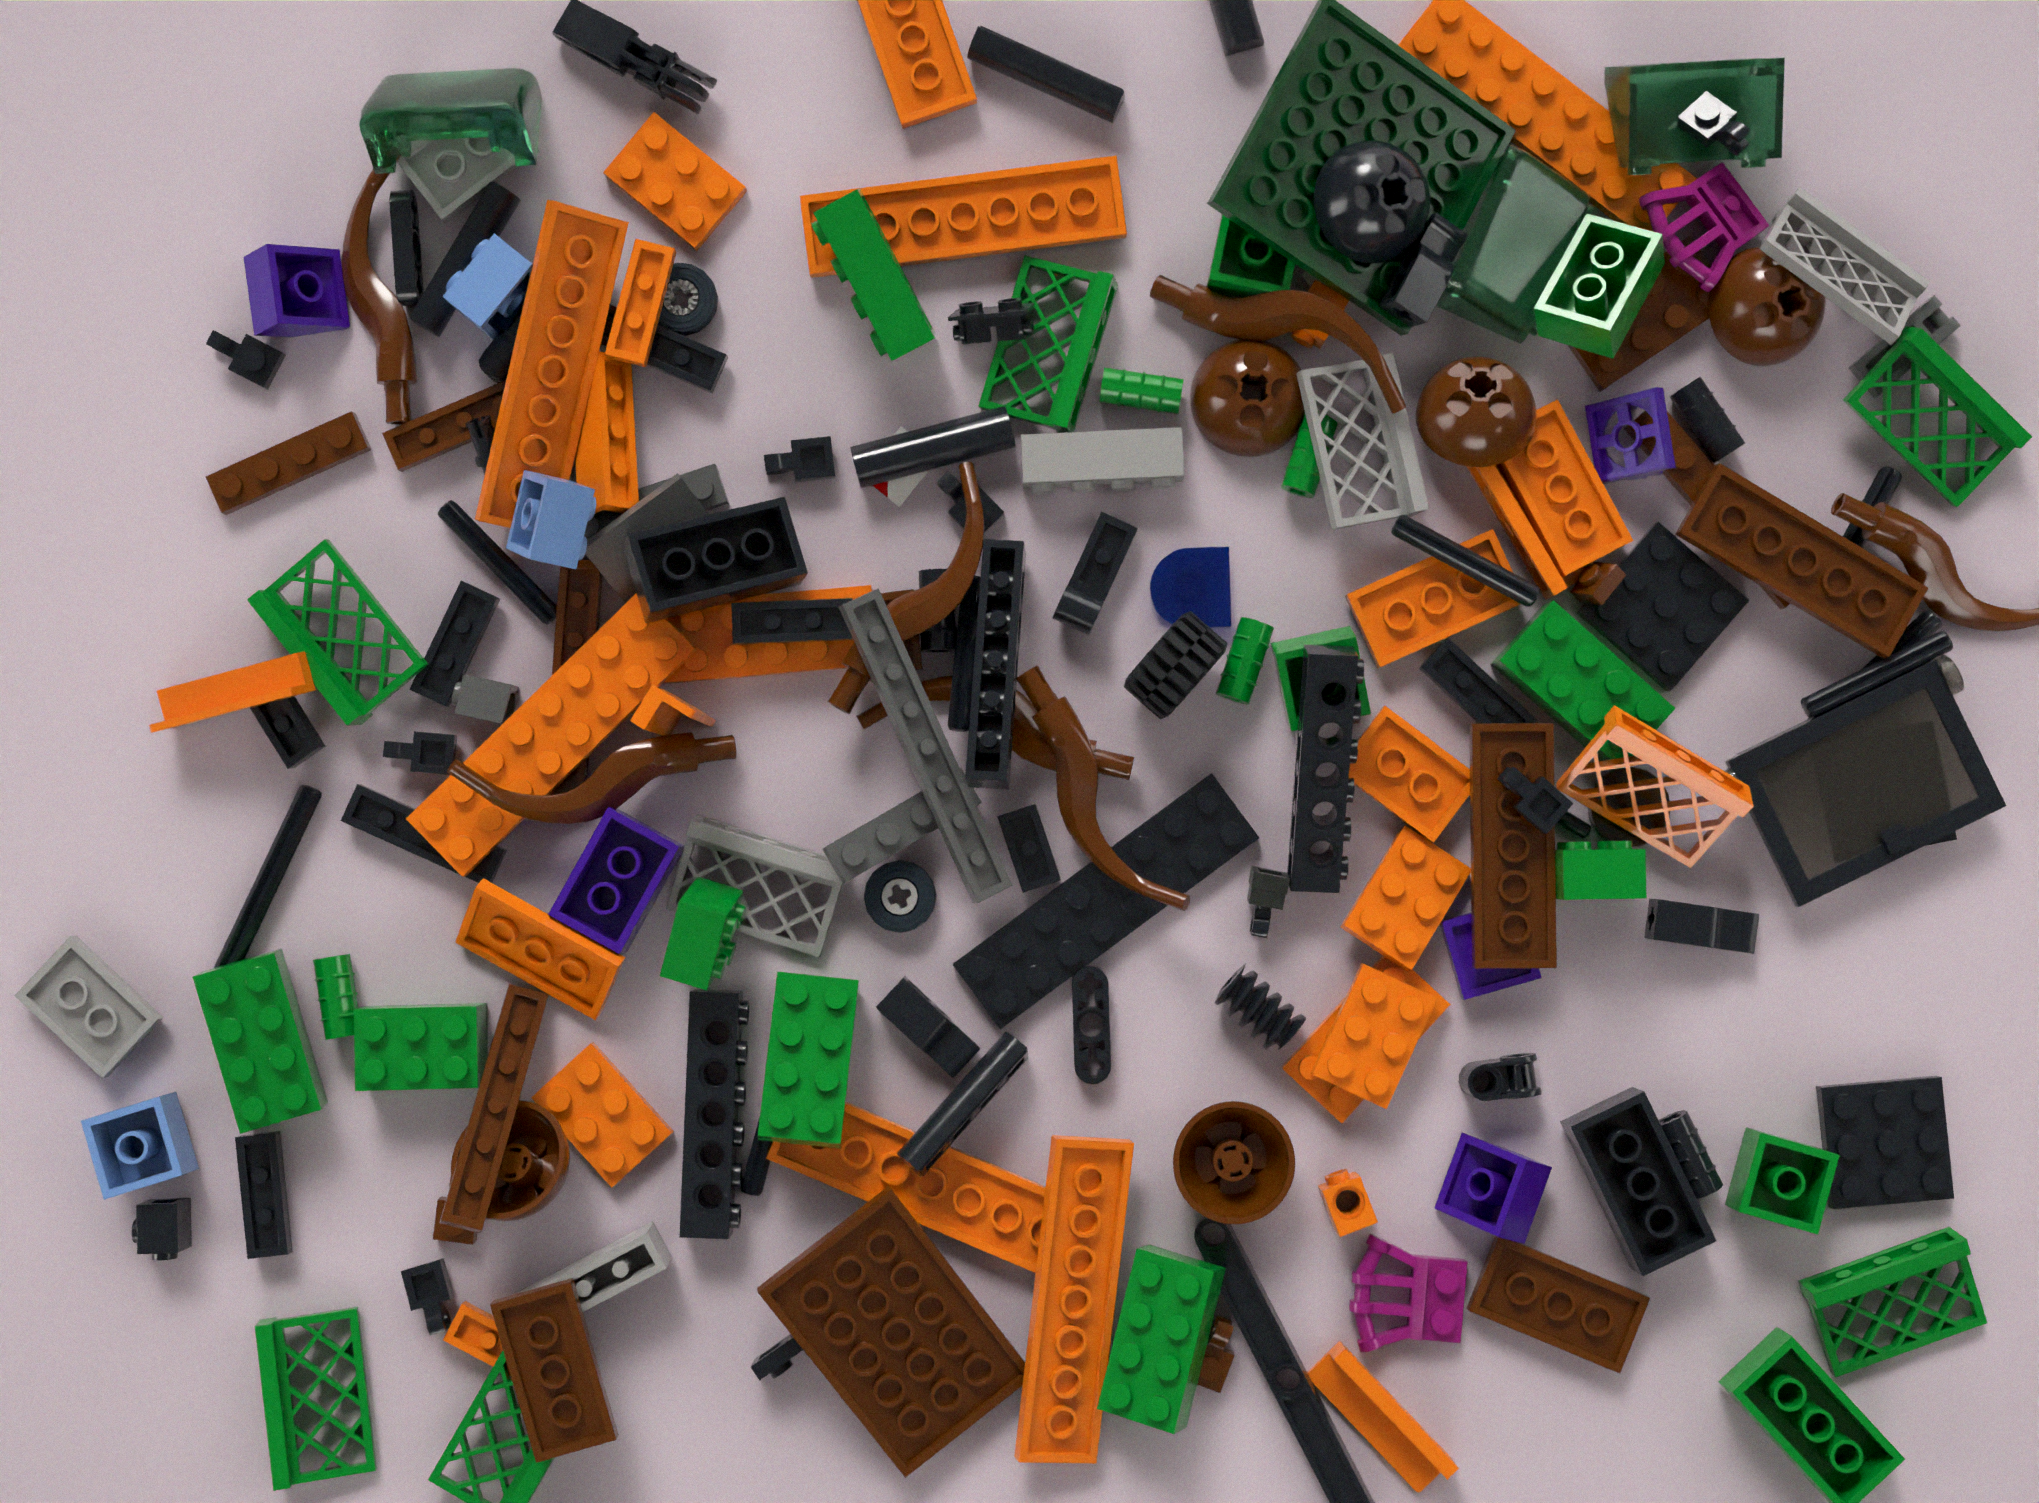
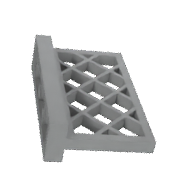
(1857, 257)
(1394, 445)
(770, 853)

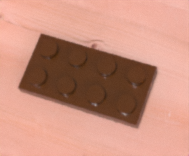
(1667, 314)
(1558, 1303)
(554, 1370)

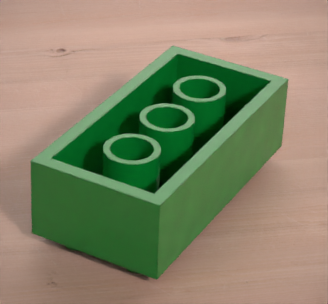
(875, 275)
(1576, 678)
(260, 1041)
(808, 1060)
(1161, 1338)
(1811, 1419)

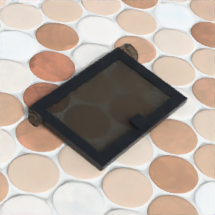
(1867, 781)

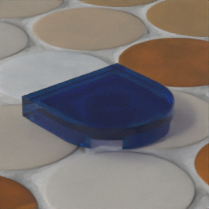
(1193, 582)

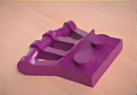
(1723, 211)
(1433, 1303)

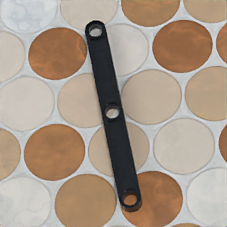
(1276, 1352)

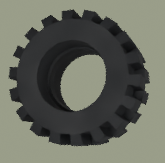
(1175, 665)

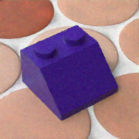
(296, 290)
(1493, 1188)

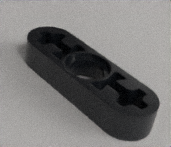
(406, 247)
(1081, 1055)

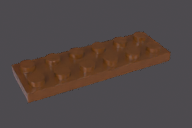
(1801, 561)
(1509, 857)

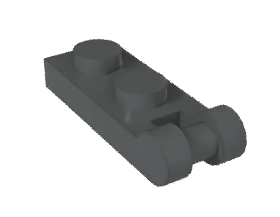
(1943, 328)

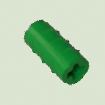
(1141, 390)
(1302, 470)
(1244, 660)
(336, 995)

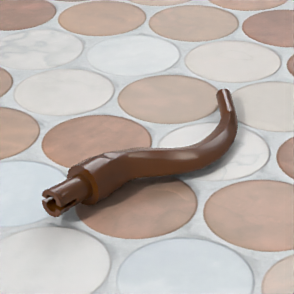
(379, 308)
(1272, 315)
(1930, 563)
(928, 605)
(1027, 738)
(611, 783)
(1079, 785)

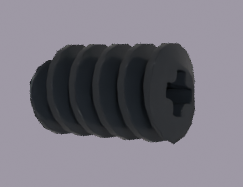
(1260, 1009)

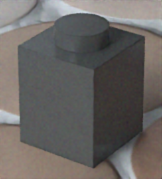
(484, 699)

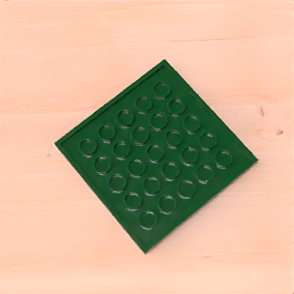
(1342, 89)

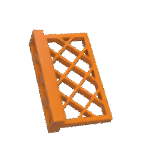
(1671, 759)

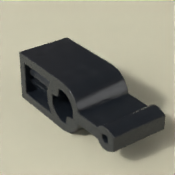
(1424, 272)
(1701, 925)
(928, 1027)

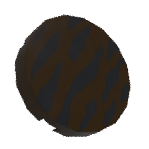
(1610, 830)

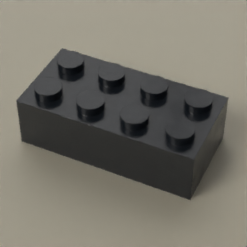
(714, 559)
(1638, 1181)

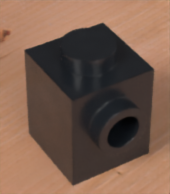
(163, 1227)

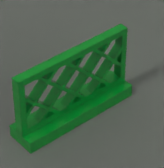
(1082, 351)
(1953, 384)
(297, 637)
(1887, 1268)
(278, 1398)
(527, 1475)

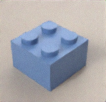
(490, 286)
(551, 519)
(139, 1145)

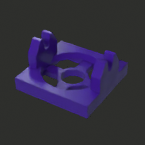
(1598, 416)

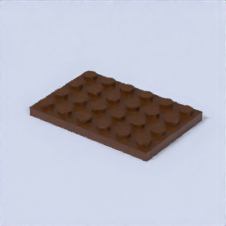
(895, 1331)

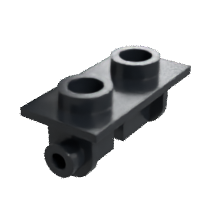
(976, 320)

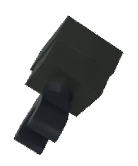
(1265, 891)

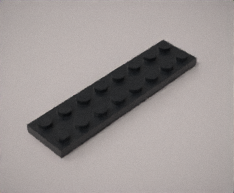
(1096, 912)

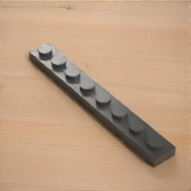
(925, 745)

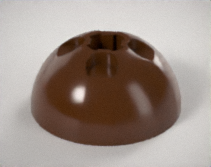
(1752, 316)
(1233, 412)
(1476, 412)
(540, 1144)
(1253, 1174)

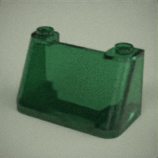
(1650, 97)
(452, 106)
(1514, 245)

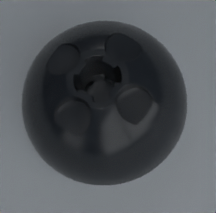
(1355, 206)

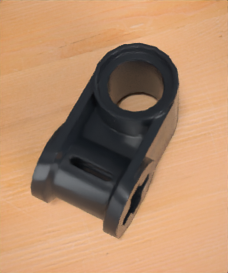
(1508, 1076)

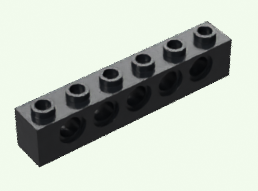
(996, 664)
(1320, 667)
(697, 1216)

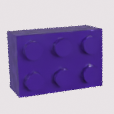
(616, 880)

